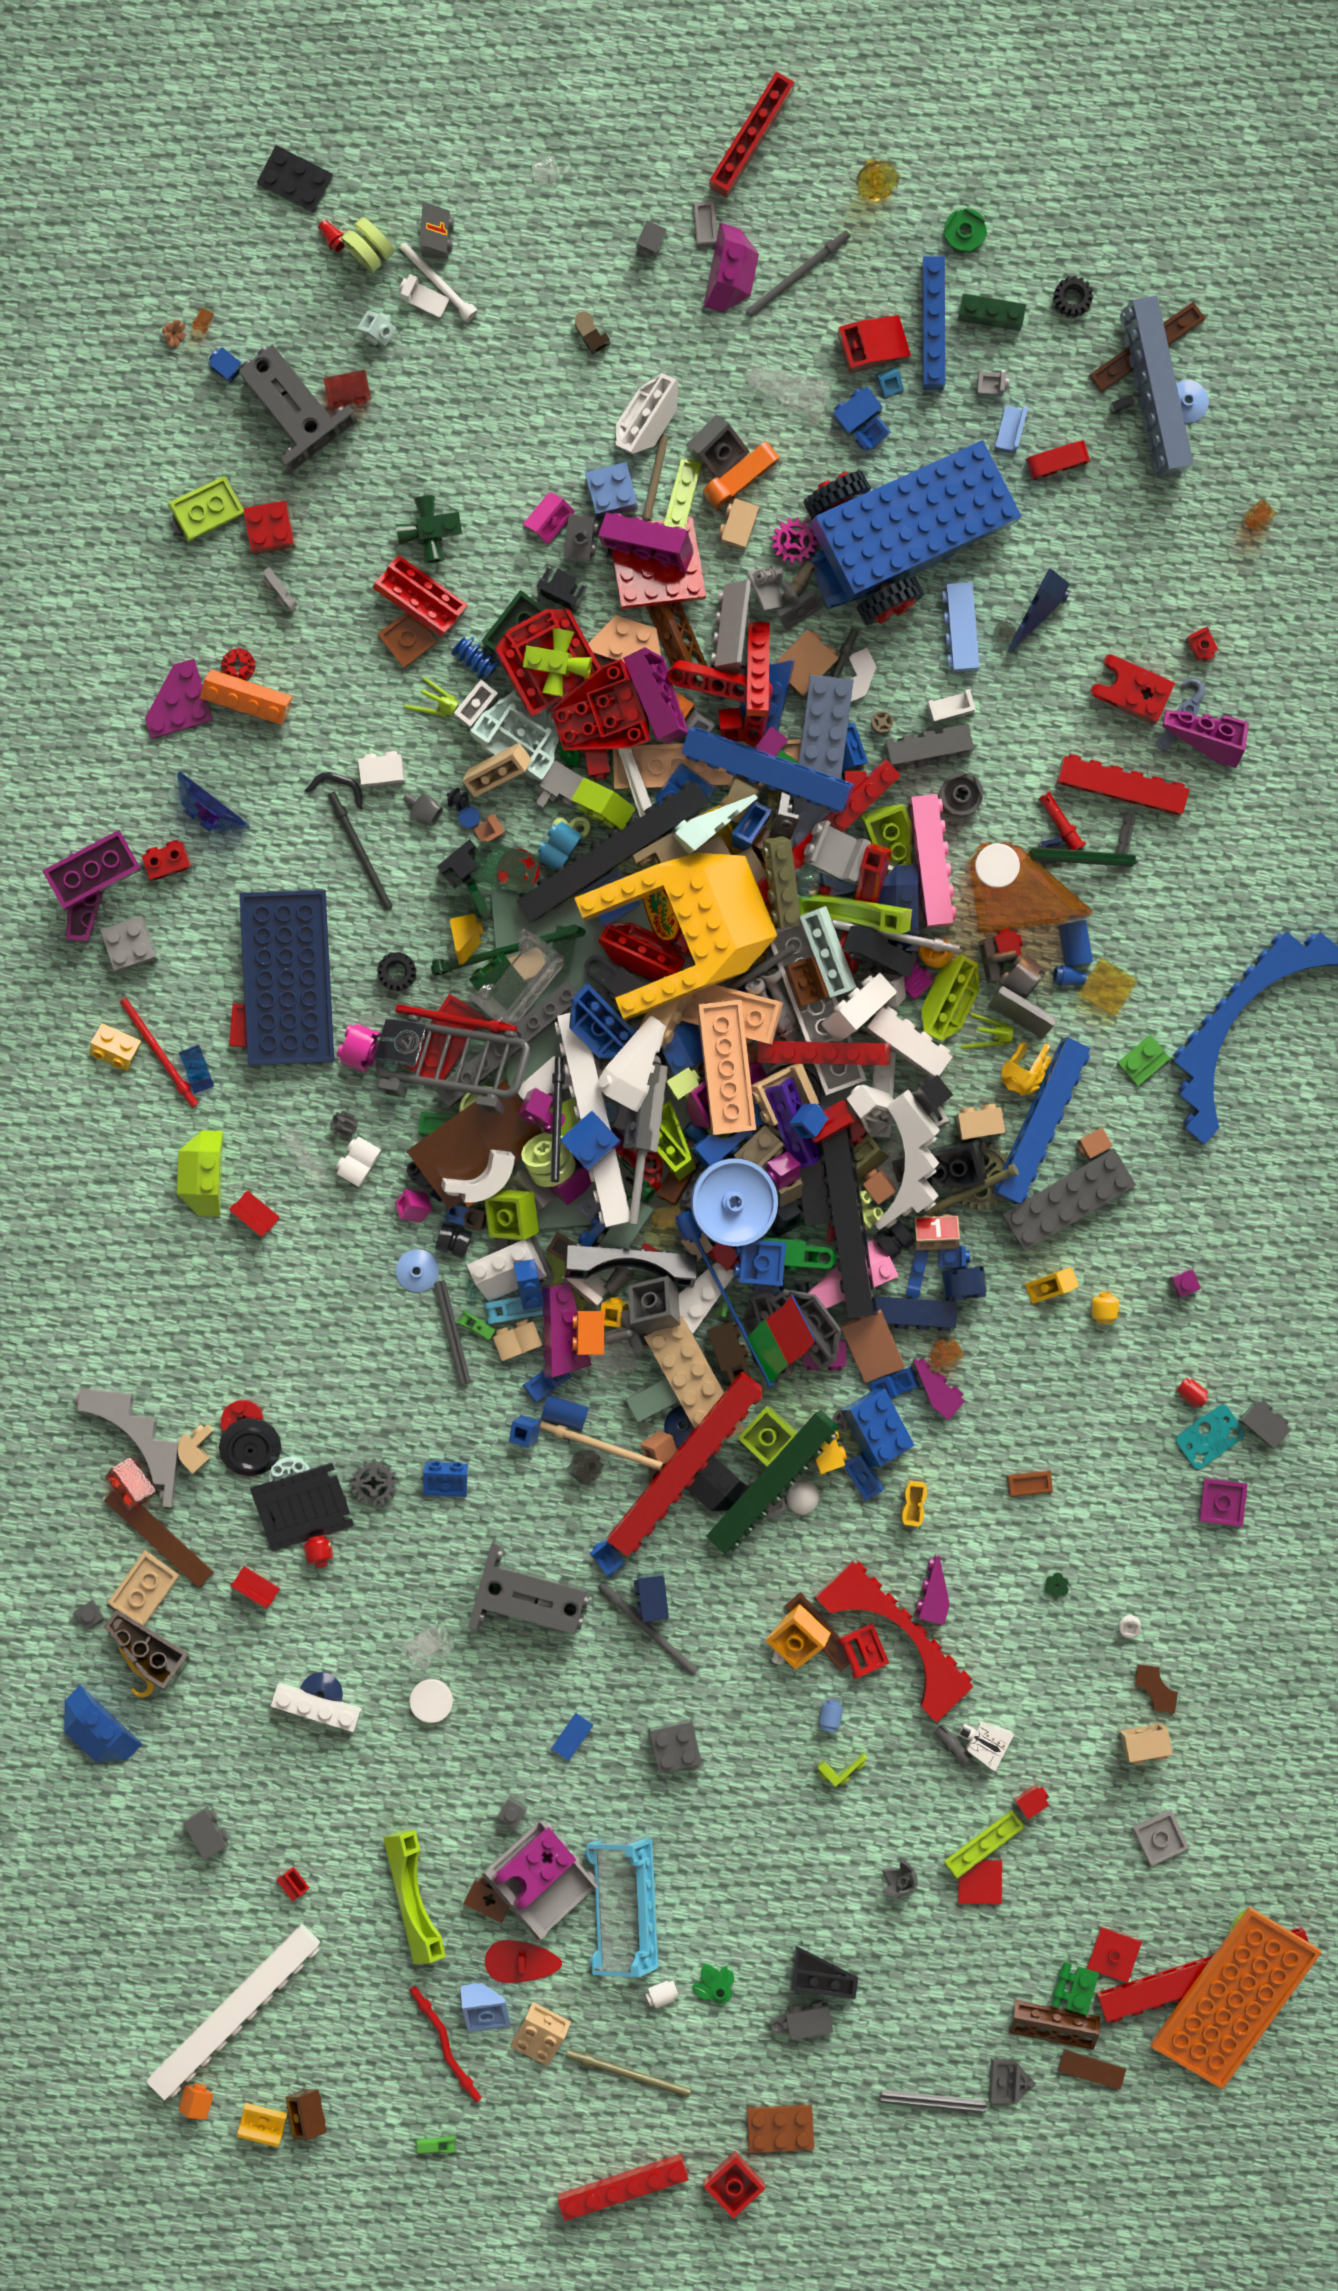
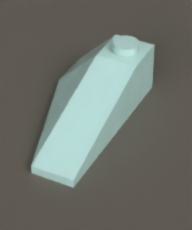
(700, 829)

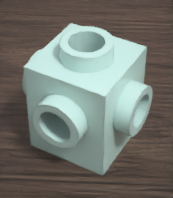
(376, 328)

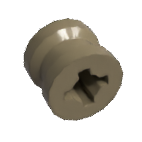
(883, 719)

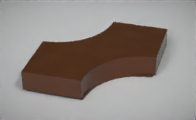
(1162, 1697)

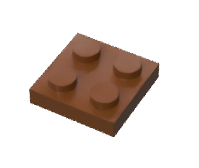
(407, 639)

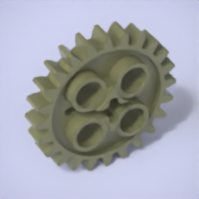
(993, 1156)

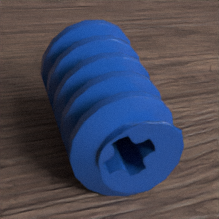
(475, 658)

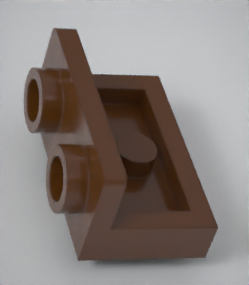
(806, 981)

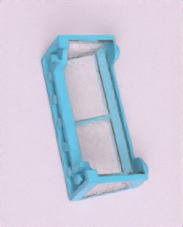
(624, 1907)

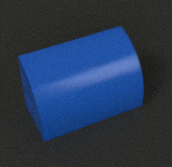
(750, 825)
(1075, 943)
(564, 1413)

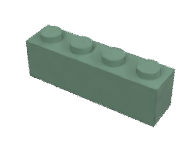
(623, 1234)
(652, 1400)

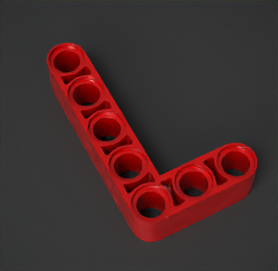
(728, 691)

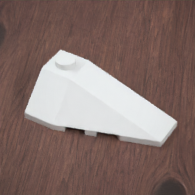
(629, 1070)

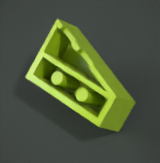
(673, 1145)

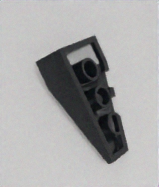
(959, 1165)

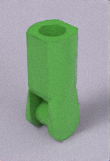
(479, 1328)
(432, 2145)

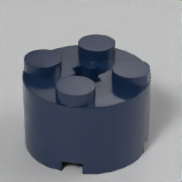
(964, 1283)

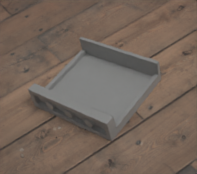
(555, 1900)

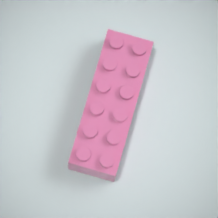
(931, 861)

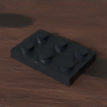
(294, 178)

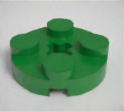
(965, 218)

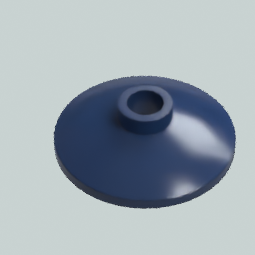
(673, 1422)
(323, 1682)

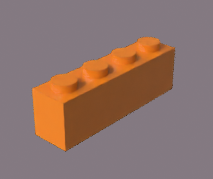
(246, 697)

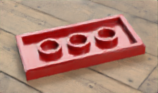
(452, 1006)

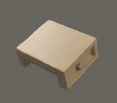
(802, 1084)

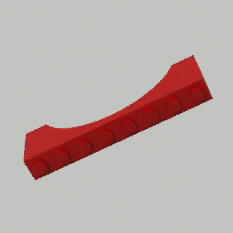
(943, 1681)

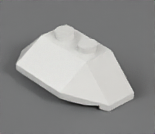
(647, 414)

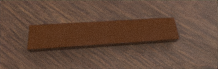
(1119, 365)
(162, 1540)

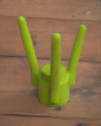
(446, 703)
(1003, 1033)

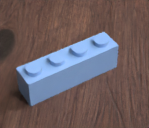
(962, 627)

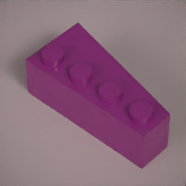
(657, 695)
(558, 1331)

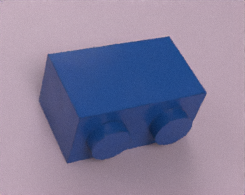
(857, 411)
(528, 1284)

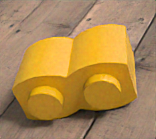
(915, 1496)

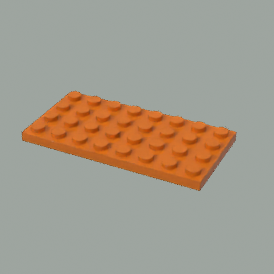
(1235, 1998)

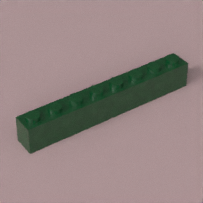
(773, 1481)

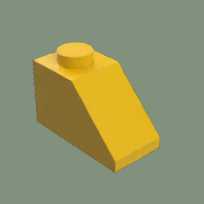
(466, 936)
(1052, 1285)

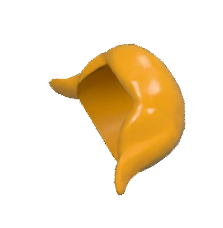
(934, 958)

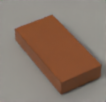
(1030, 1483)

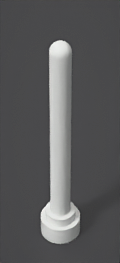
(466, 311)

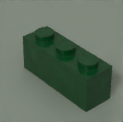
(991, 312)

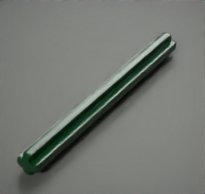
(1082, 857)

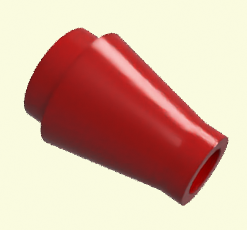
(331, 235)

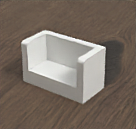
(951, 707)

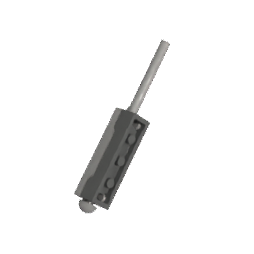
(643, 1130)

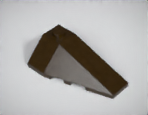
(150, 1653)

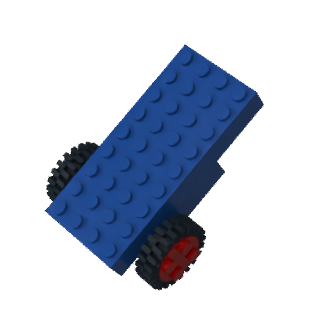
(907, 526)

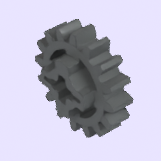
(374, 1472)

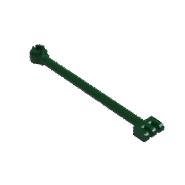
(571, 931)

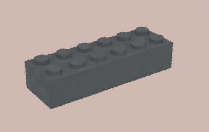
(1068, 1199)

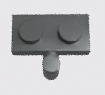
(799, 608)
(991, 957)
(635, 1340)

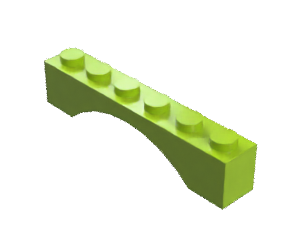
(874, 915)
(422, 1936)

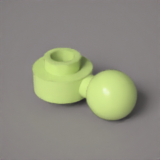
(575, 824)

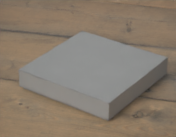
(1160, 1837)

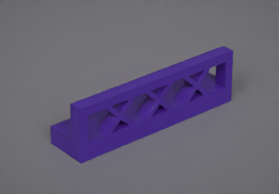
(784, 1108)

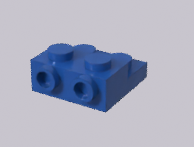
(679, 777)
(760, 1263)

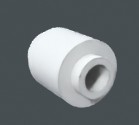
(662, 1994)

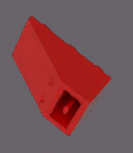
(873, 343)

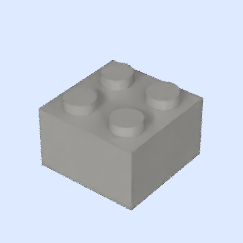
(129, 944)

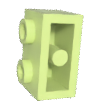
(683, 1084)

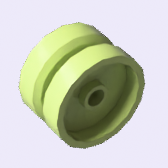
(367, 245)
(537, 1159)

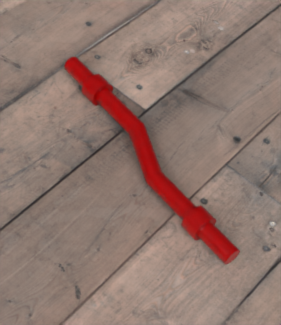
(464, 2081)

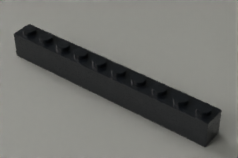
(614, 851)
(848, 1223)

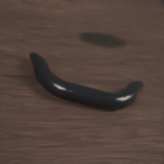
(339, 779)

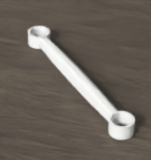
(635, 782)

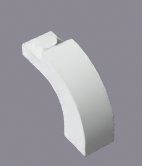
(488, 1183)

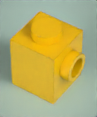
(612, 1311)

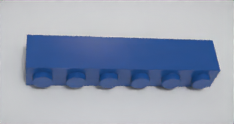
(933, 323)

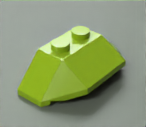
(950, 998)
(201, 1173)

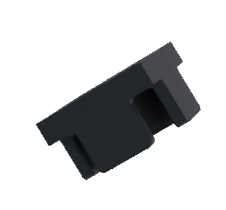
(561, 589)
(459, 863)

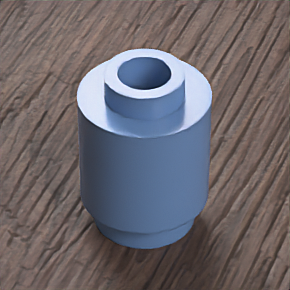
(830, 1716)

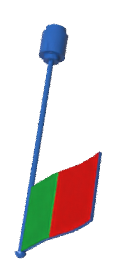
(777, 1338)

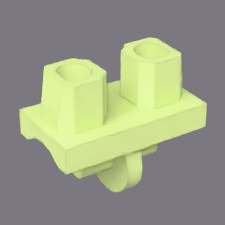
(870, 1213)

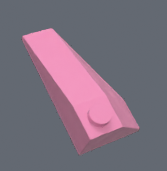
(882, 1268)

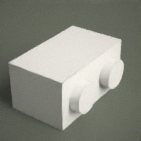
(476, 703)
(382, 769)

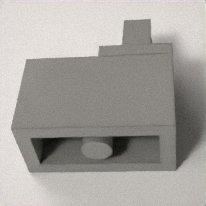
(556, 783)

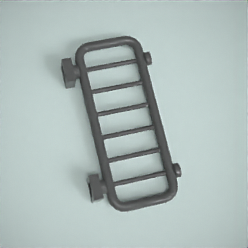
(491, 1101)

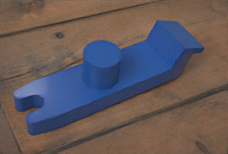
(917, 1273)

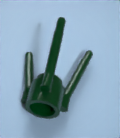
(647, 1191)

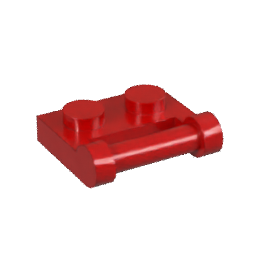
(869, 1647)

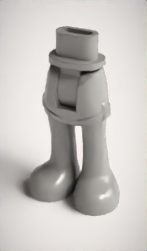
(787, 1023)

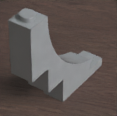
(160, 1454)

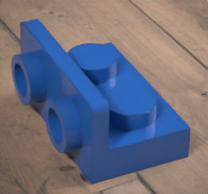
(445, 1479)

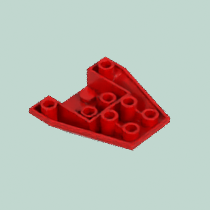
(602, 712)

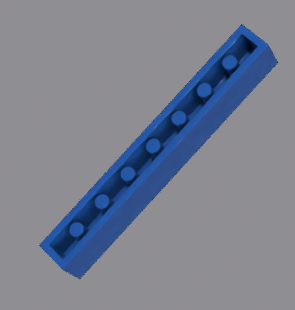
(768, 769)
(1043, 1118)

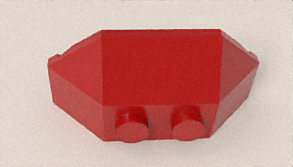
(640, 951)

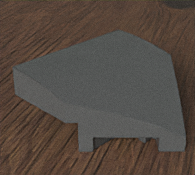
(1007, 2081)

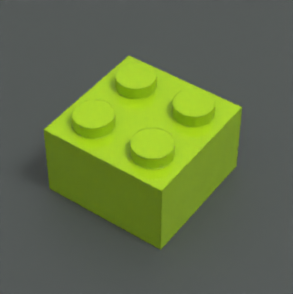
(602, 804)
(512, 1214)
(767, 1435)

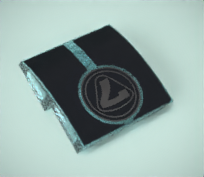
(400, 1042)

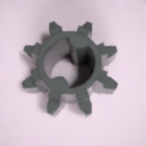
(344, 1124)

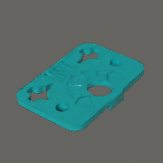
(1214, 1440)

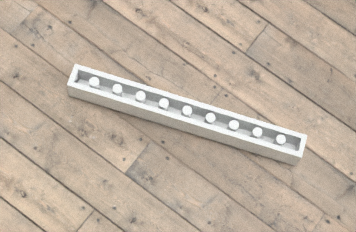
(589, 1098)
(233, 2012)

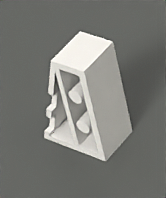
(871, 1108)

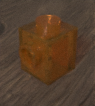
(1259, 515)
(946, 1352)

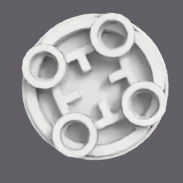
(997, 865)
(431, 1700)

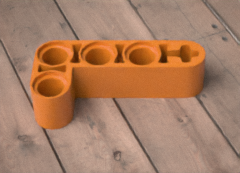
(740, 476)

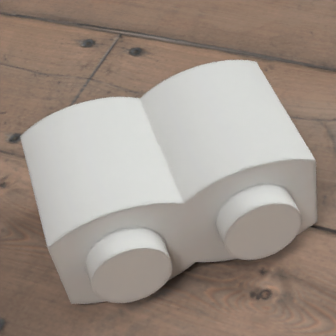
(358, 1161)

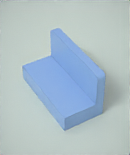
(1011, 428)

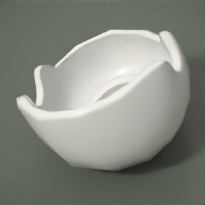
(803, 1497)

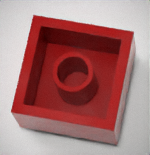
(269, 527)
(734, 2184)

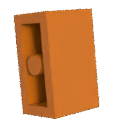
(589, 1332)

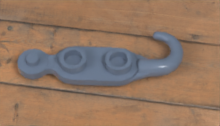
(1191, 705)

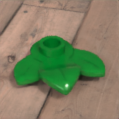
(713, 1981)

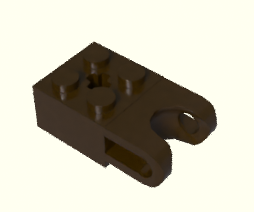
(728, 1349)

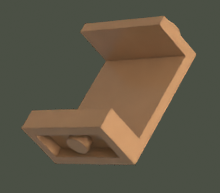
(810, 658)

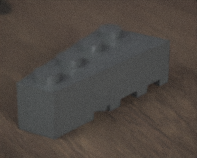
(929, 747)

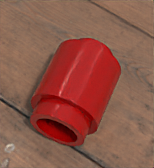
(1192, 1393)

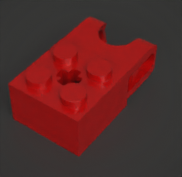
(1128, 686)

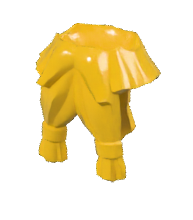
(1021, 1080)

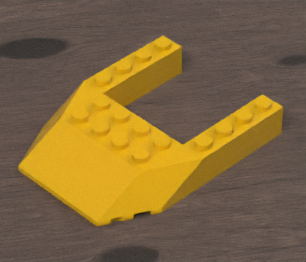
(717, 914)

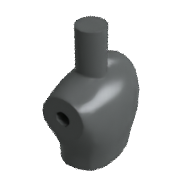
(424, 809)

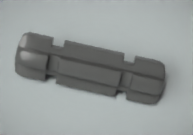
(1125, 834)

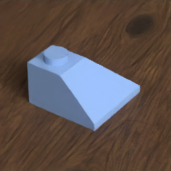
(483, 2008)

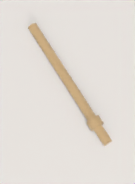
(562, 1432)

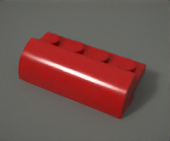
(420, 596)

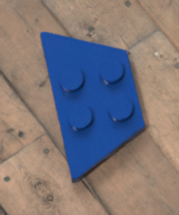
(780, 678)

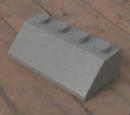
(732, 626)

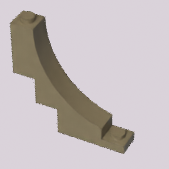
(669, 849)

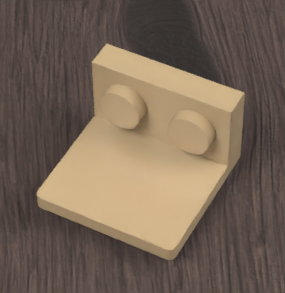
(540, 2034)

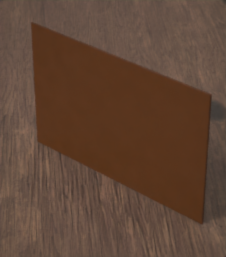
(464, 1142)

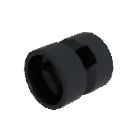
(453, 1240)
(895, 1240)

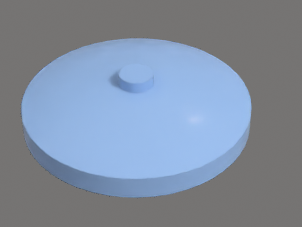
(734, 1202)

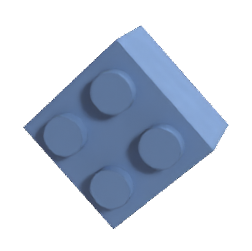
(611, 490)

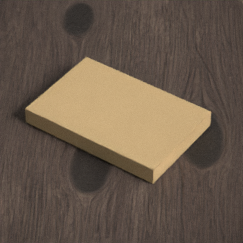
(144, 1588)

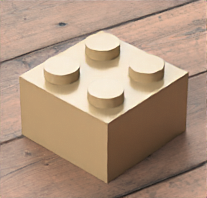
(979, 1123)
(1146, 1743)

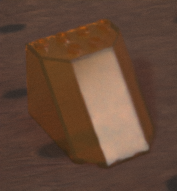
(1029, 901)

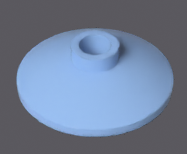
(1200, 401)
(425, 1262)

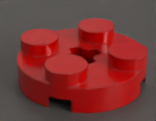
(239, 1409)

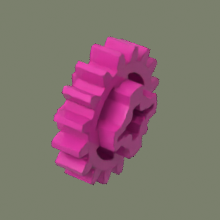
(787, 546)

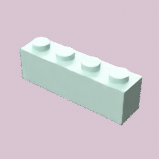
(828, 951)

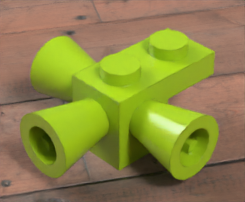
(557, 662)

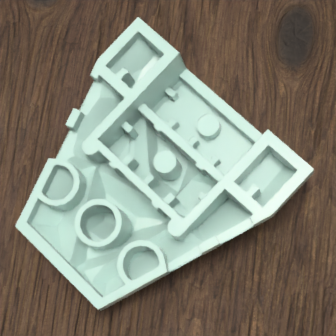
(510, 724)

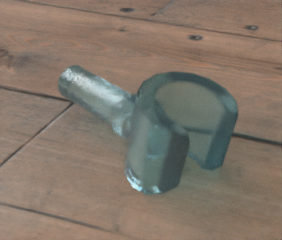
(473, 1292)

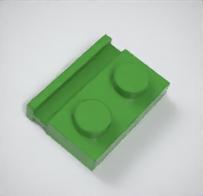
(1143, 1060)

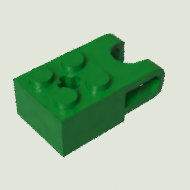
(799, 1255)

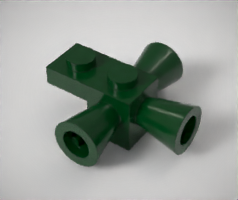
(430, 528)

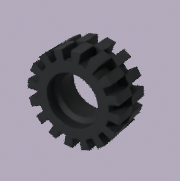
(1076, 284)
(385, 964)

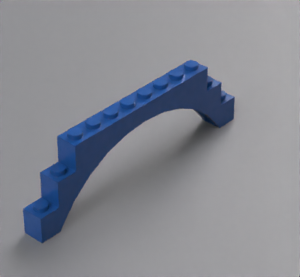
(1200, 1055)

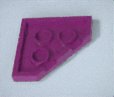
(178, 702)

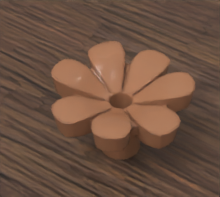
(173, 332)

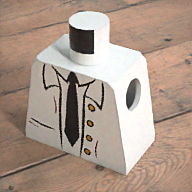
(987, 1742)

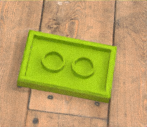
(206, 508)

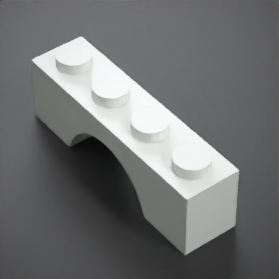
(316, 1708)

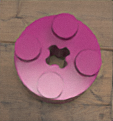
(358, 1047)

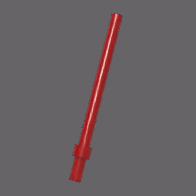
(493, 1026)
(182, 1086)

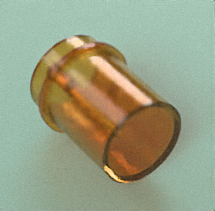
(202, 320)

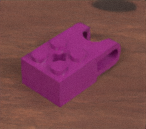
(529, 1869)

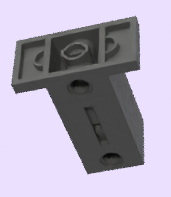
(293, 406)
(527, 1596)

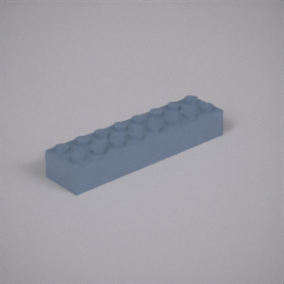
(1156, 386)
(822, 741)

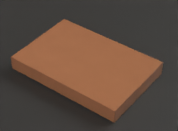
(872, 1346)

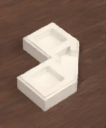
(864, 669)

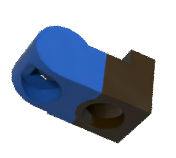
(467, 1217)

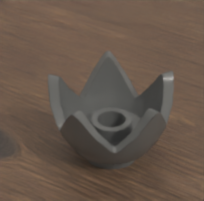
(901, 1881)

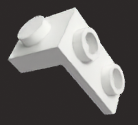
(423, 297)

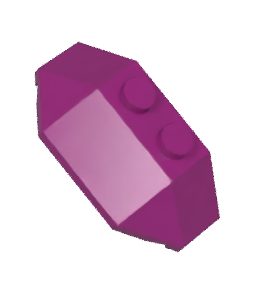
(731, 269)

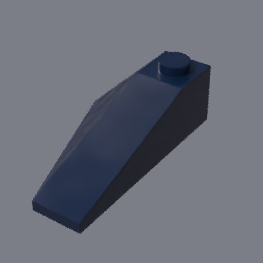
(1046, 600)

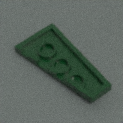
(478, 902)

